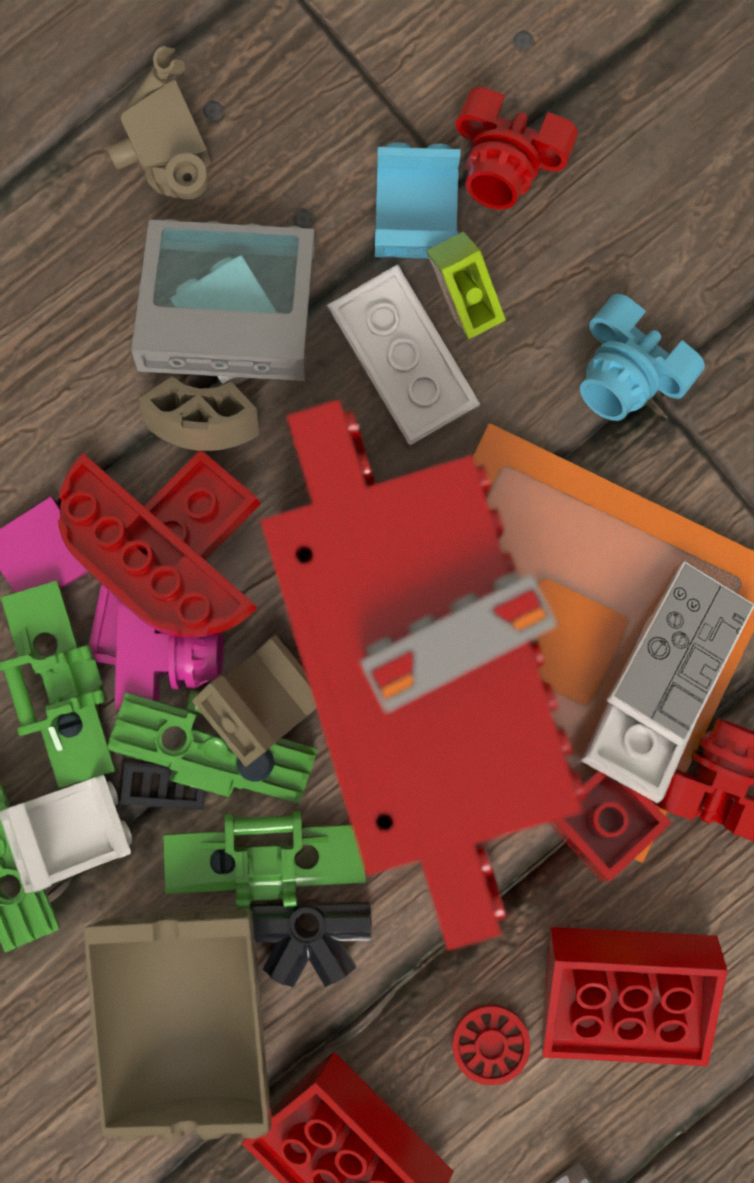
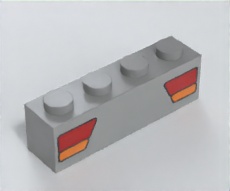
(457, 643)

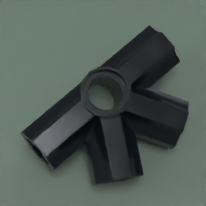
(321, 946)

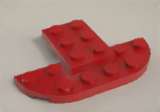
(159, 551)

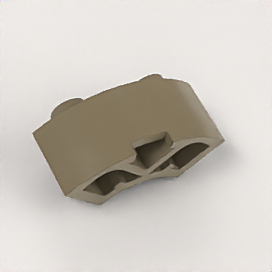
(199, 417)

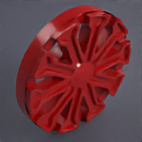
(491, 1044)

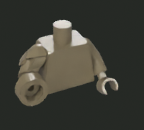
(163, 134)

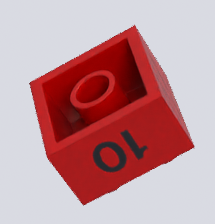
(612, 825)

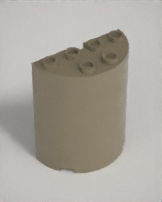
(178, 1023)

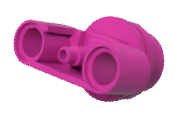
(147, 652)

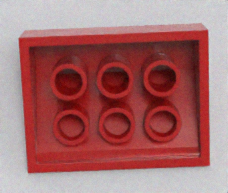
(632, 996)
(342, 1133)

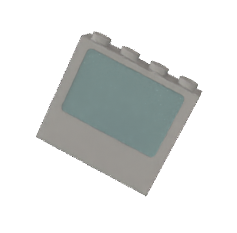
(224, 300)

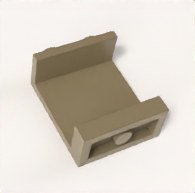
(258, 700)

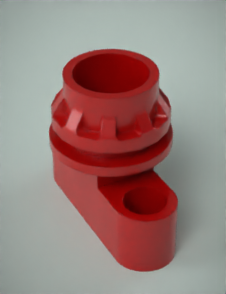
(507, 152)
(720, 783)

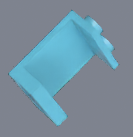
(415, 199)

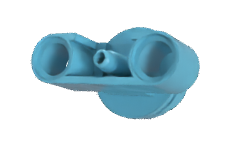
(632, 365)

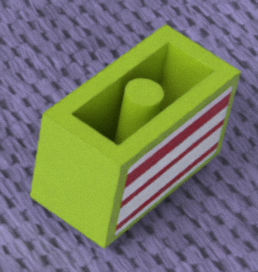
(466, 285)

